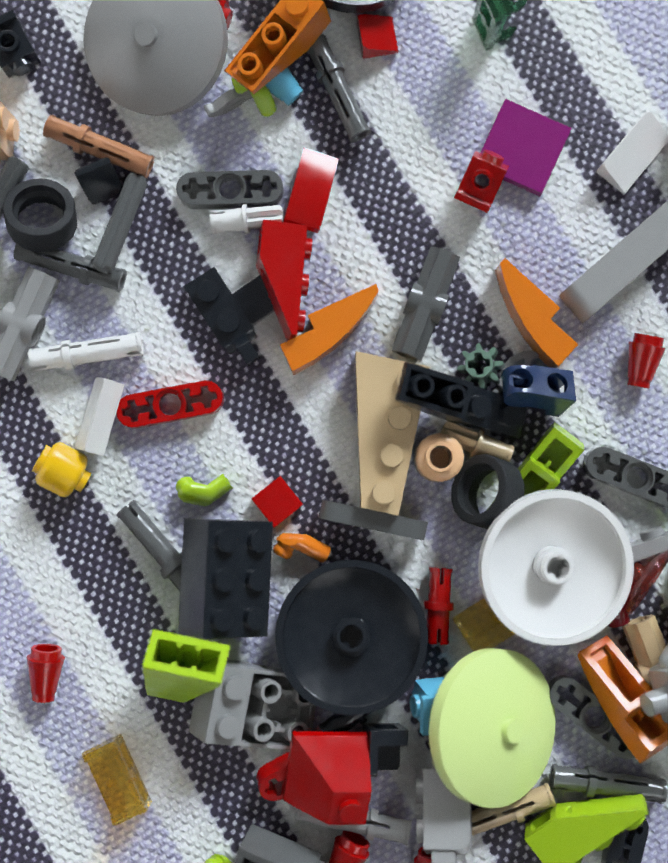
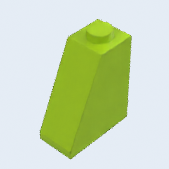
(182, 666)

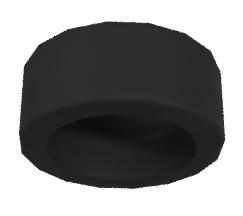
(34, 192)
(467, 483)

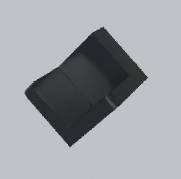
(385, 745)

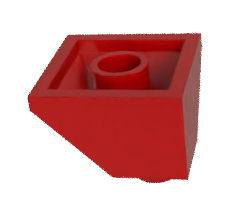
(329, 776)

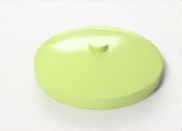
(492, 727)

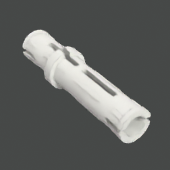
(80, 353)

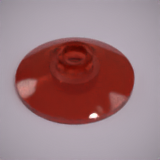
(643, 580)

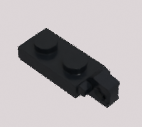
(223, 314)

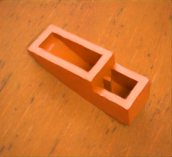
(532, 315)
(329, 329)
(619, 692)

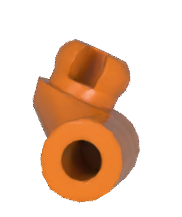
(303, 543)

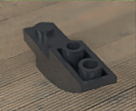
(458, 401)

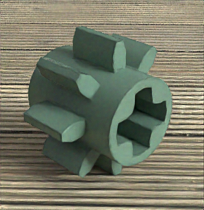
(489, 372)

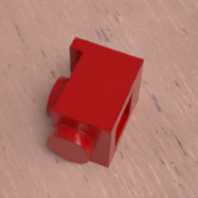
(470, 192)

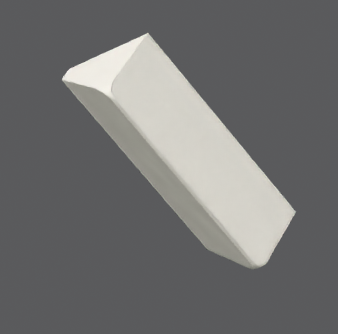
(634, 153)
(99, 416)

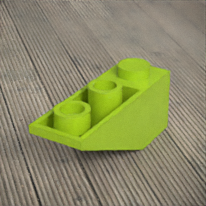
(579, 827)

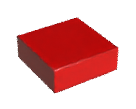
(277, 501)

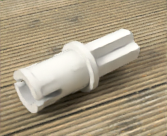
(243, 218)

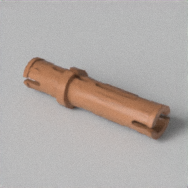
(84, 140)

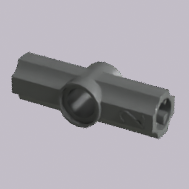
(426, 303)

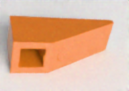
(279, 42)

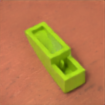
(549, 460)

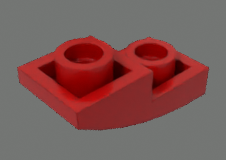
(311, 189)

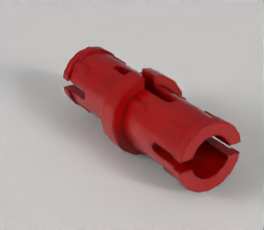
(439, 605)

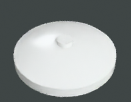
(556, 567)

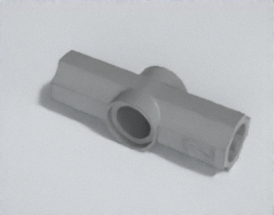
(24, 320)

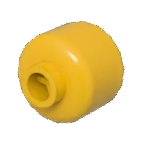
(61, 469)

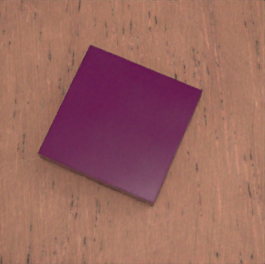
(527, 144)

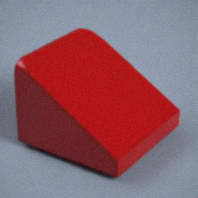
(376, 35)

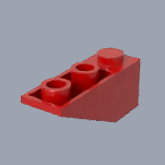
(281, 265)

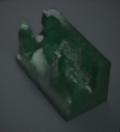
(490, 19)

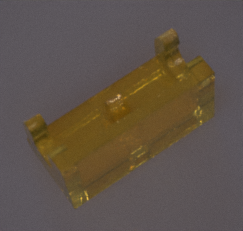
(481, 627)
(118, 779)

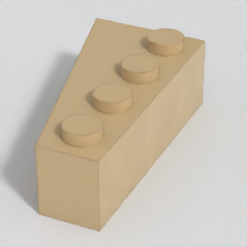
(383, 432)

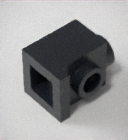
(21, 56)

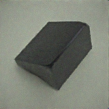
(99, 181)

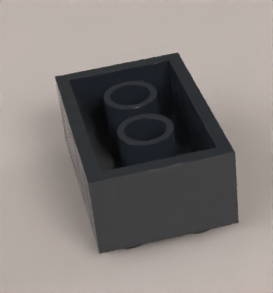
(225, 578)

